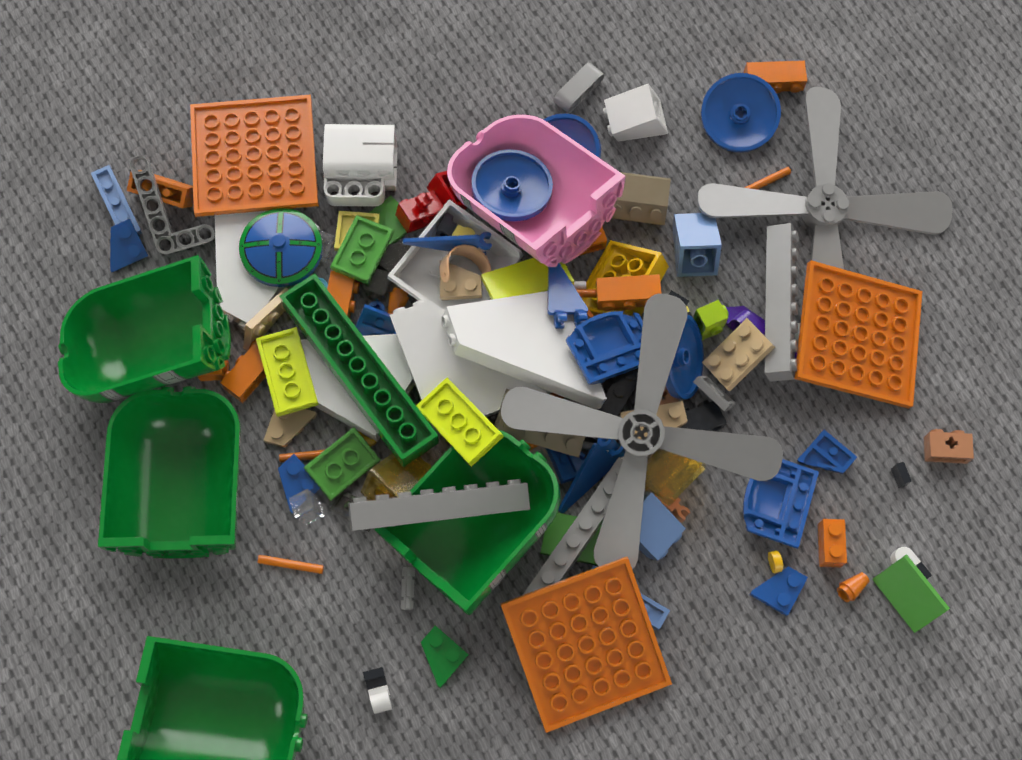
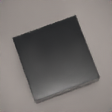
(901, 474)

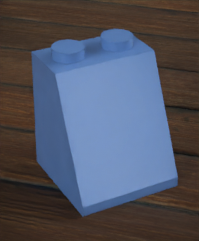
(696, 245)
(658, 528)

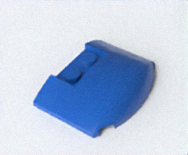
(607, 345)
(781, 504)

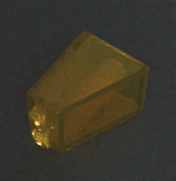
(670, 474)
(392, 478)

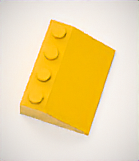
(621, 261)

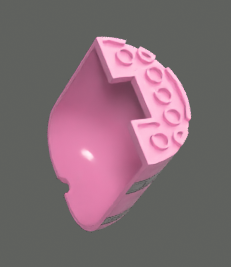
(581, 191)

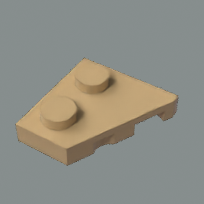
(461, 285)
(286, 427)

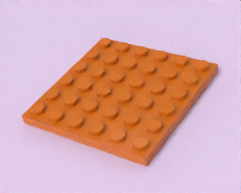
(253, 155)
(859, 335)
(586, 644)

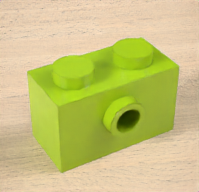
(711, 319)

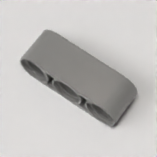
(578, 87)

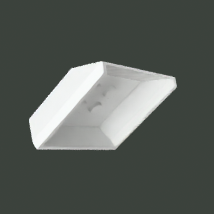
(419, 267)

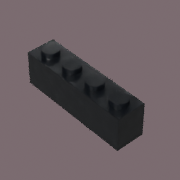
(704, 417)

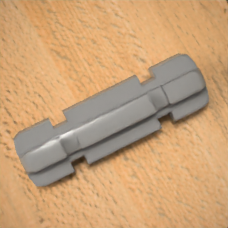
(407, 588)

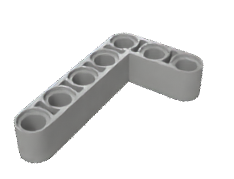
(160, 213)

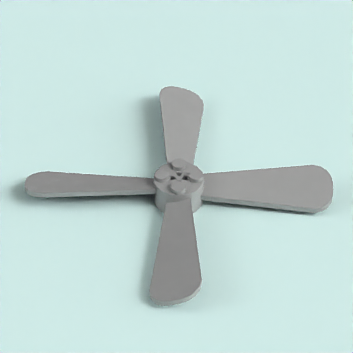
(912, 212)
(739, 453)

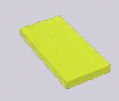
(519, 279)
(287, 371)
(459, 421)

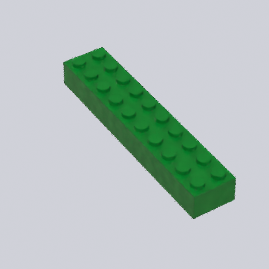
(359, 370)

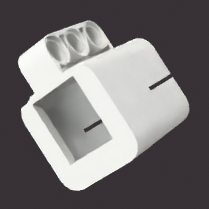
(359, 161)

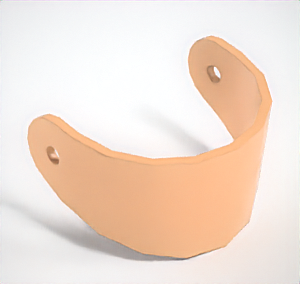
(469, 252)

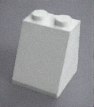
(635, 114)

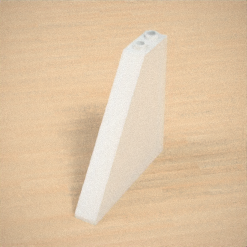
(239, 291)
(522, 342)
(433, 360)
(334, 398)

